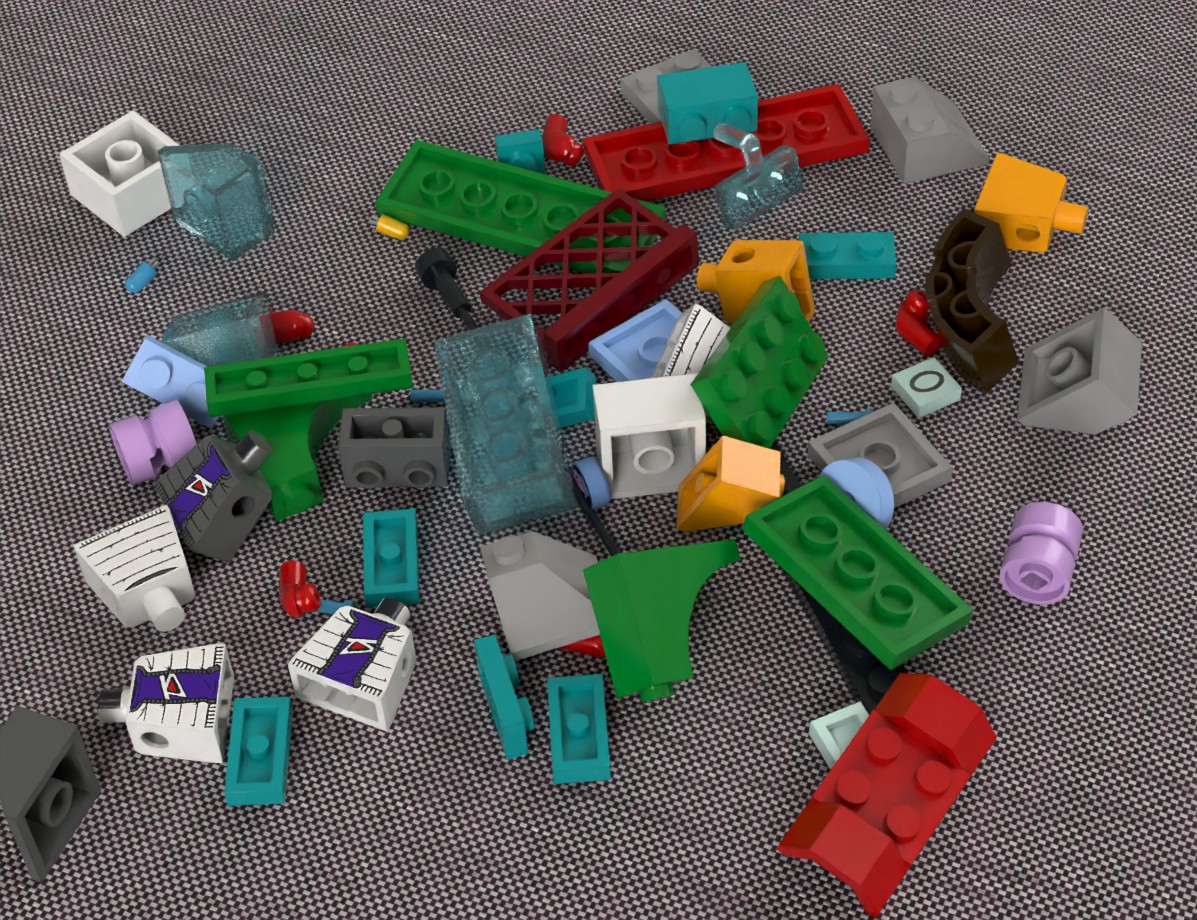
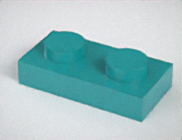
(850, 255)
(391, 557)
(498, 678)
(578, 729)
(259, 751)

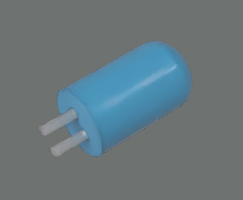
(141, 276)

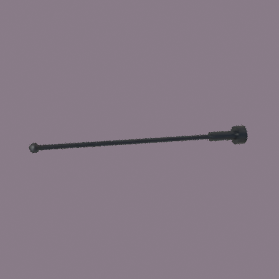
(438, 272)

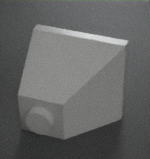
(540, 592)

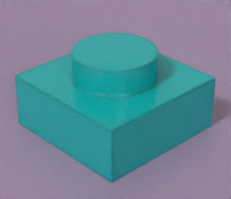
(521, 150)
(574, 396)

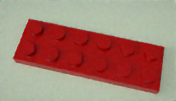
(648, 168)

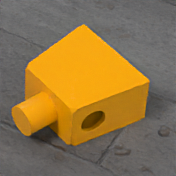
(1028, 204)
(748, 266)

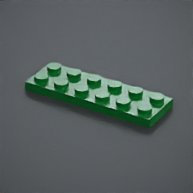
(497, 203)

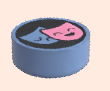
(592, 481)

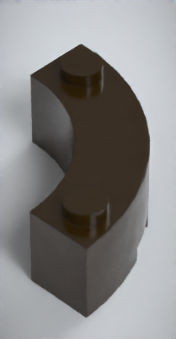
(958, 290)

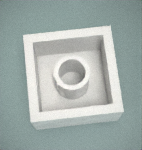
(120, 173)
(648, 434)

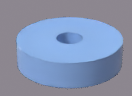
(866, 484)

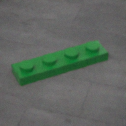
(307, 377)

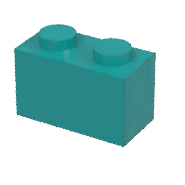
(701, 98)

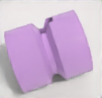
(152, 441)
(1041, 553)

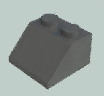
(43, 785)

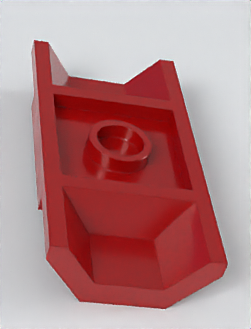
(892, 787)

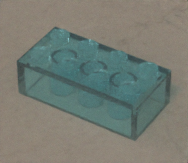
(504, 425)

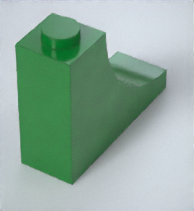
(296, 439)
(646, 610)

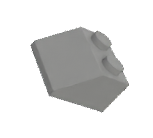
(923, 131)
(1082, 377)

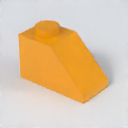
(728, 485)

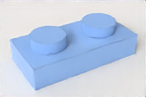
(169, 377)

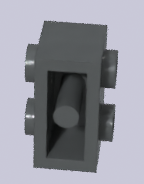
(394, 447)

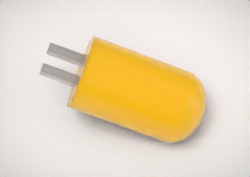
(390, 226)

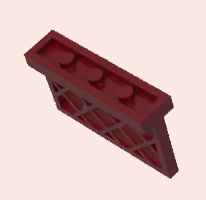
(616, 294)

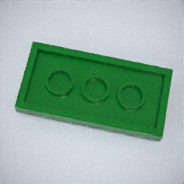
(761, 367)
(857, 571)

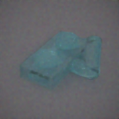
(760, 184)

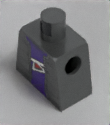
(217, 493)

